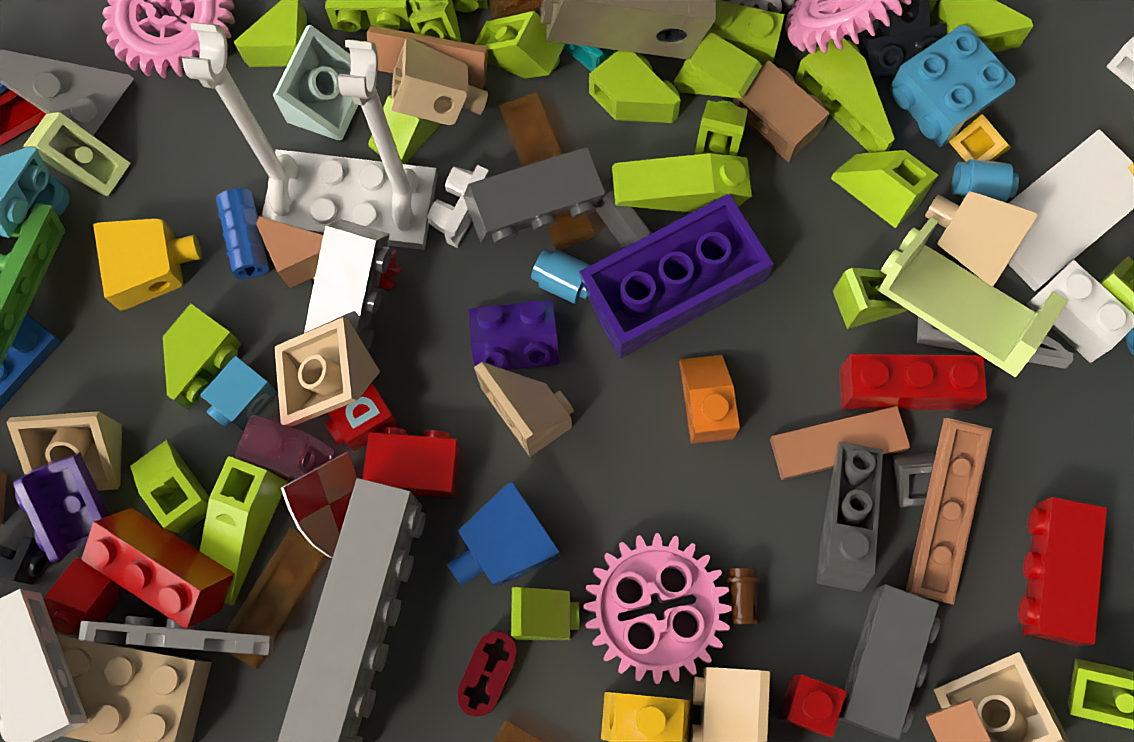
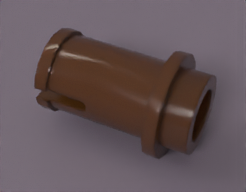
(743, 595)

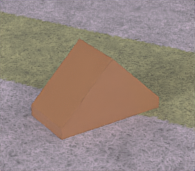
(291, 250)

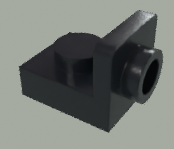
(23, 564)

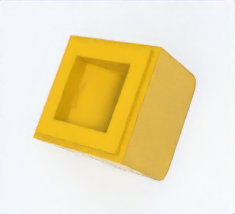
(980, 141)

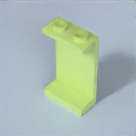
(965, 304)

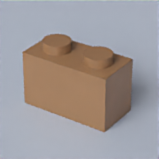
(782, 111)

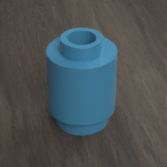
(985, 178)
(560, 275)

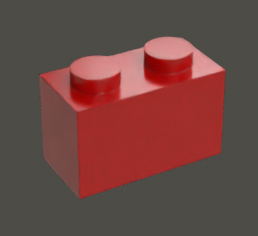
(414, 463)

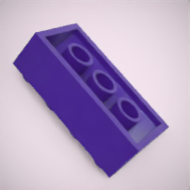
(675, 275)

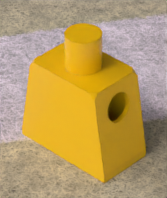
(141, 260)
(645, 718)

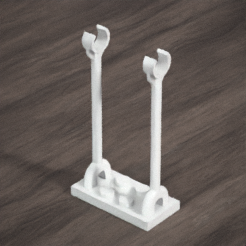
(319, 188)

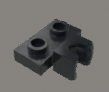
(902, 39)

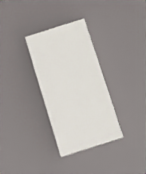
(1074, 207)

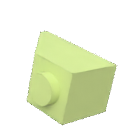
(77, 153)

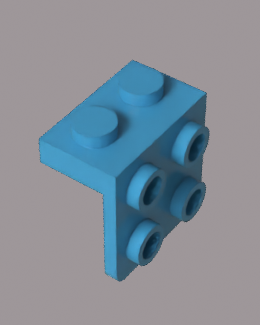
(950, 84)

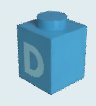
(237, 394)

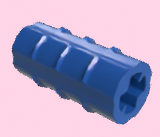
(241, 233)

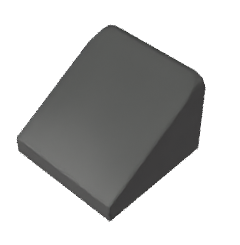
(912, 477)

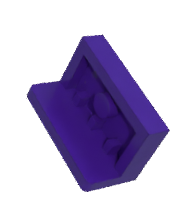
(514, 335)
(60, 504)

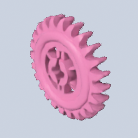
(824, 20)
(132, 43)

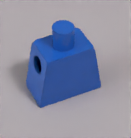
(503, 541)

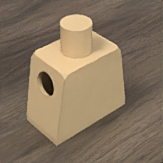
(433, 85)
(981, 232)

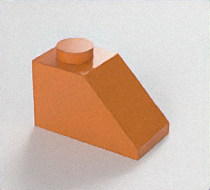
(709, 399)

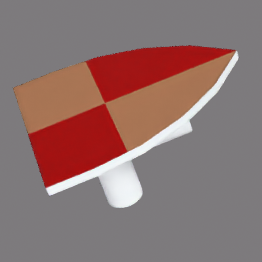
(321, 502)

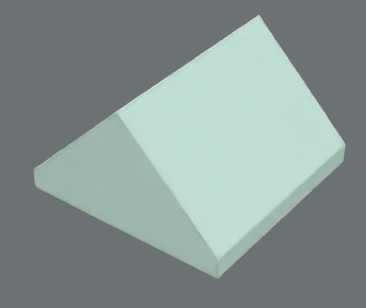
(310, 86)

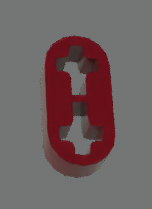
(477, 668)

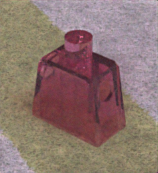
(280, 448)

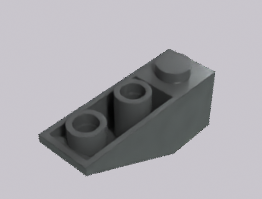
(851, 519)

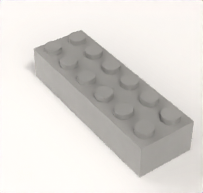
(354, 616)

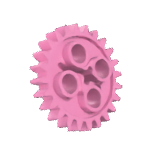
(668, 648)

